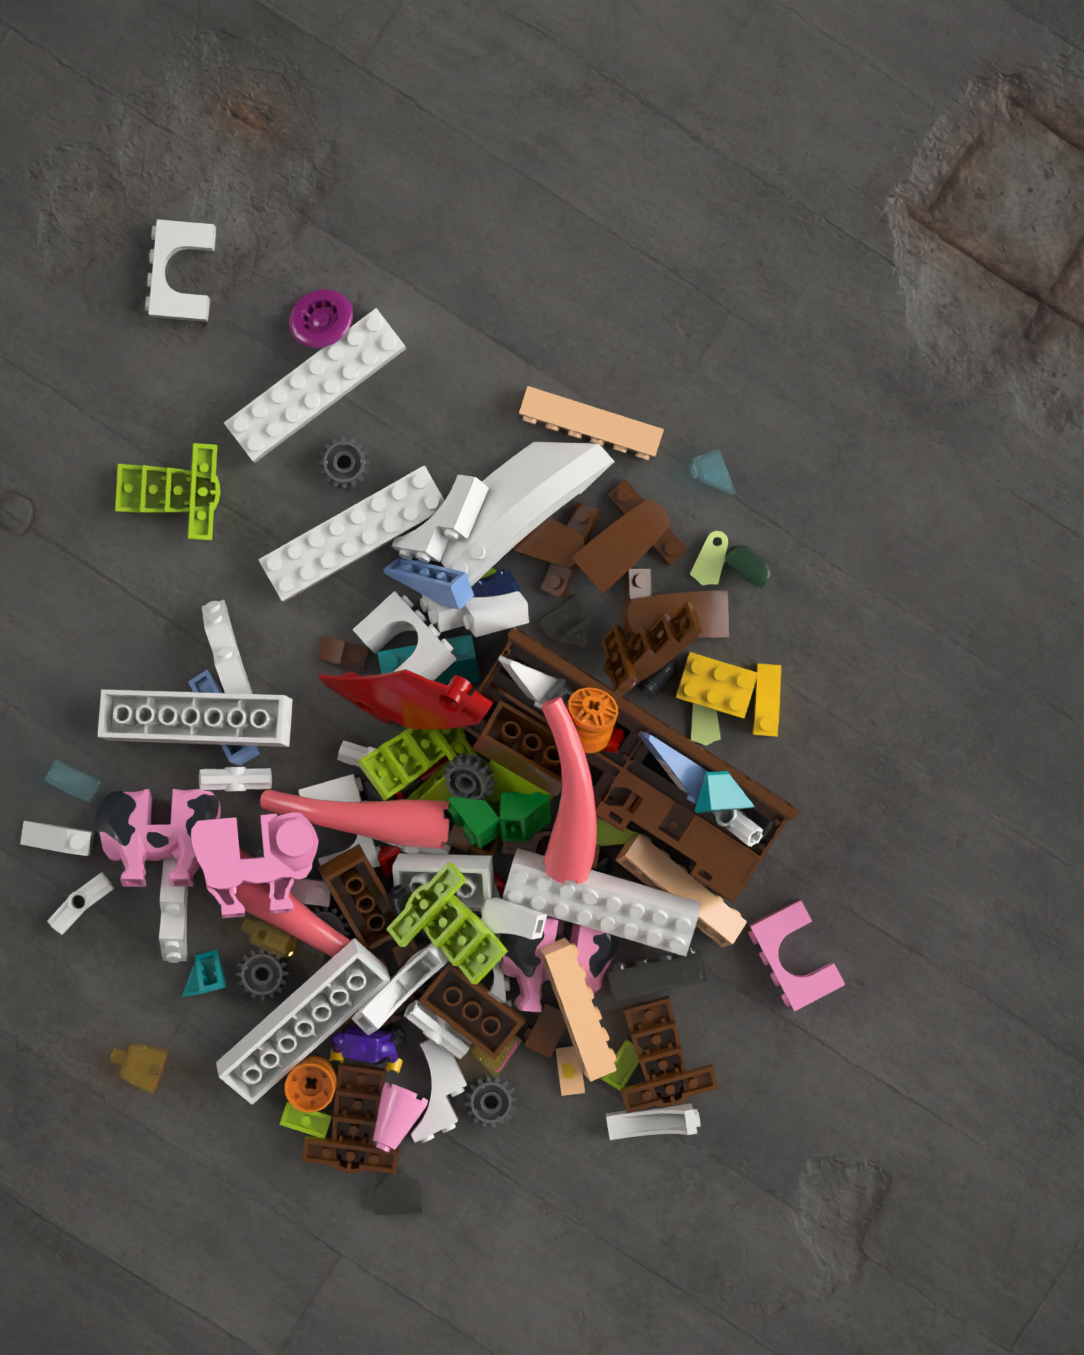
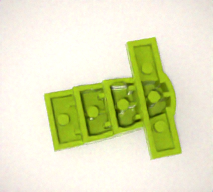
(173, 490)
(410, 756)
(449, 925)

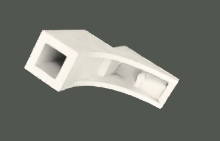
(451, 521)
(479, 614)
(224, 648)
(173, 917)
(511, 918)
(402, 985)
(446, 1080)
(653, 1121)

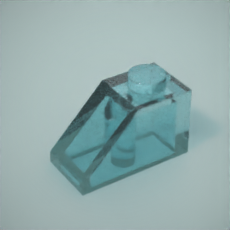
(712, 472)
(72, 780)

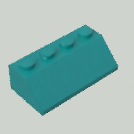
(464, 666)

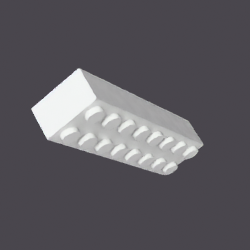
(315, 386)
(352, 534)
(195, 718)
(605, 904)
(303, 1021)

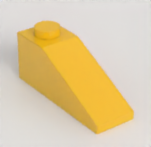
(767, 700)

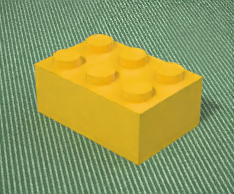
(716, 685)

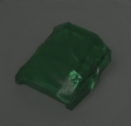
(749, 564)

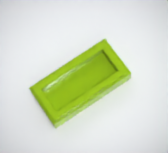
(625, 1065)

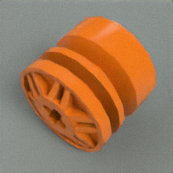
(593, 716)
(310, 1096)

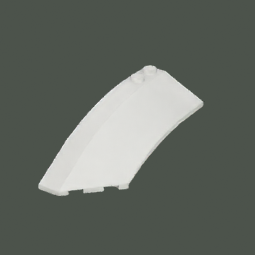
(521, 498)

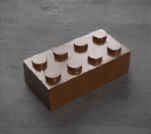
(521, 747)
(360, 896)
(472, 1010)

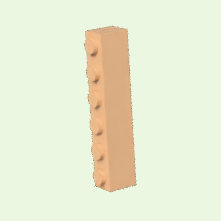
(590, 422)
(661, 873)
(577, 1009)

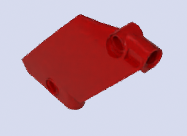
(412, 699)

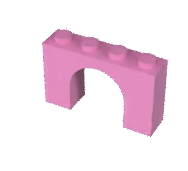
(797, 989)

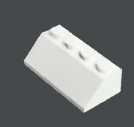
(418, 869)

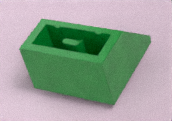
(523, 815)
(476, 818)

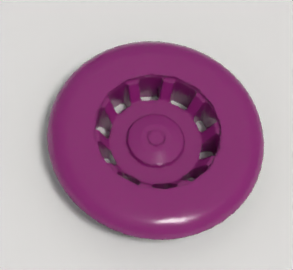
(323, 325)

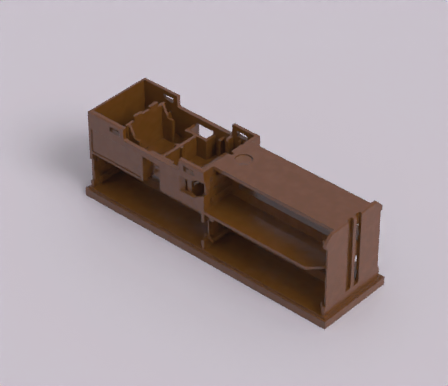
(640, 792)

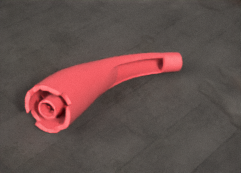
(394, 821)
(575, 828)
(300, 923)

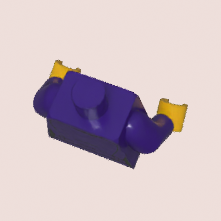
(363, 1047)

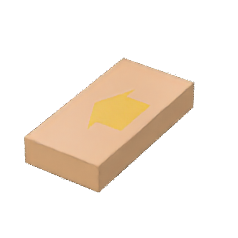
(569, 1071)

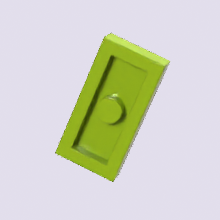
(311, 1123)

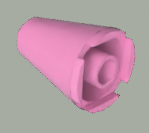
(396, 1116)

